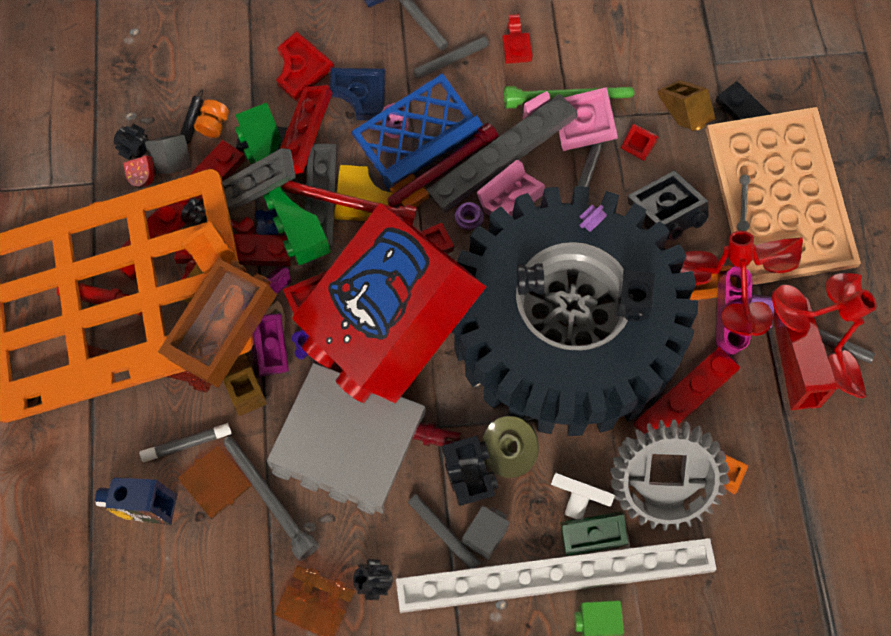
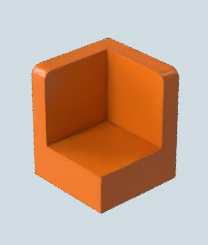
(207, 246)

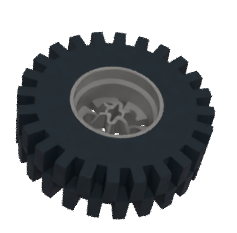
(572, 381)

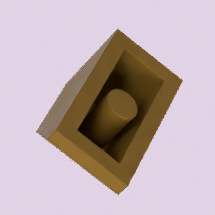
(688, 104)

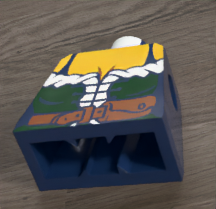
(138, 500)

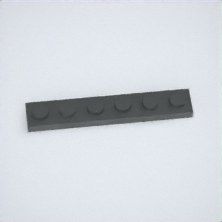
(502, 153)

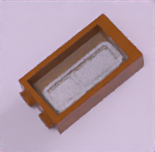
(218, 321)

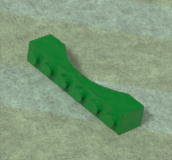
(302, 228)

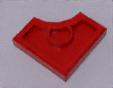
(302, 65)

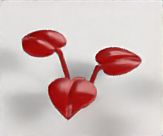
(775, 256)
(851, 304)

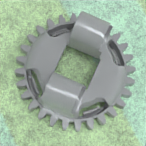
(701, 467)

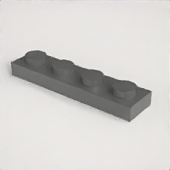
(322, 175)
(259, 179)

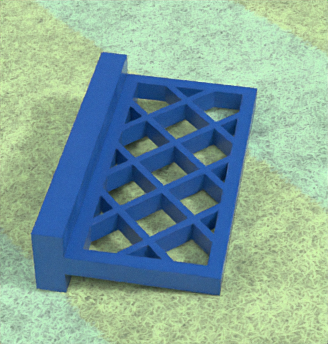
(431, 150)

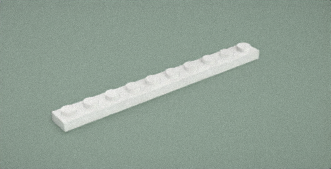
(555, 575)

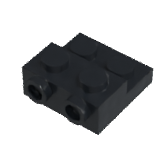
(672, 203)

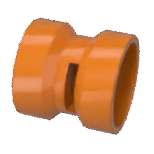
(211, 118)

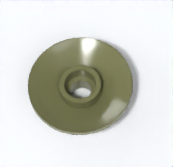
(498, 441)

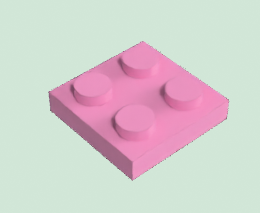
(593, 123)

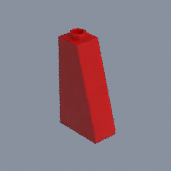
(804, 365)

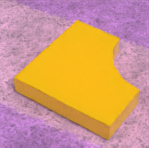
(356, 183)

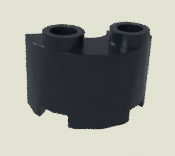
(468, 470)

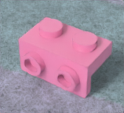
(507, 186)

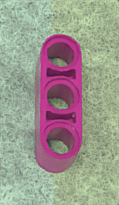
(726, 296)

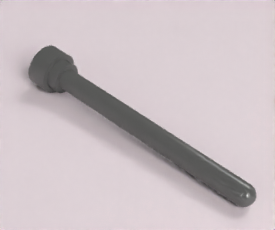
(302, 544)

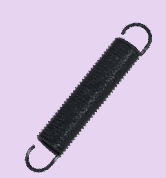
(191, 116)

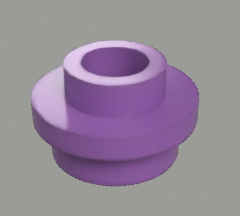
(469, 209)
(592, 217)

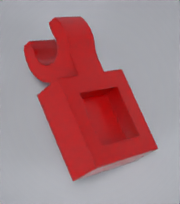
(516, 44)

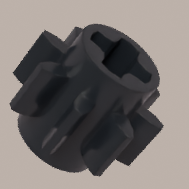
(130, 141)
(372, 579)

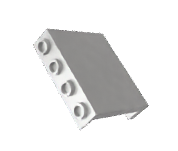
(344, 443)

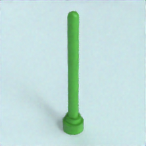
(516, 96)

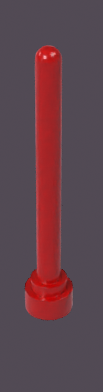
(407, 212)

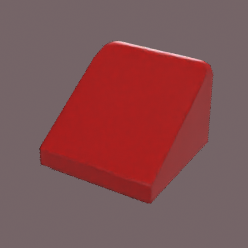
(639, 142)

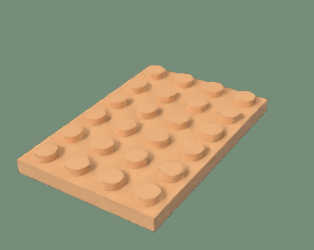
(789, 190)

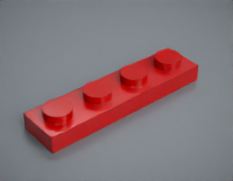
(306, 124)
(252, 250)
(690, 392)

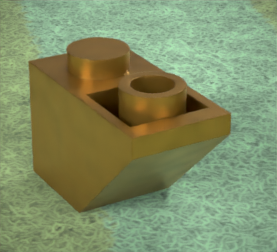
(243, 387)

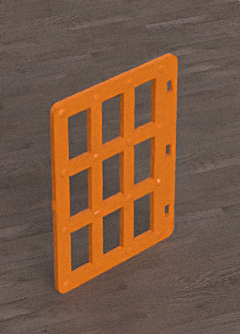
(95, 376)

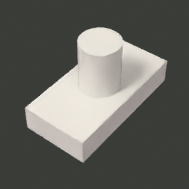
(580, 495)

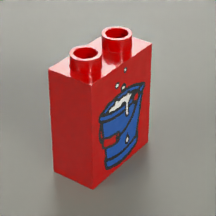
(385, 307)

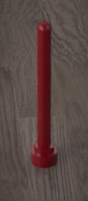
(483, 137)

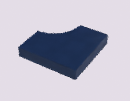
(361, 89)

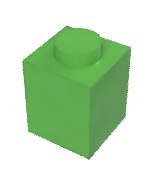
(599, 619)

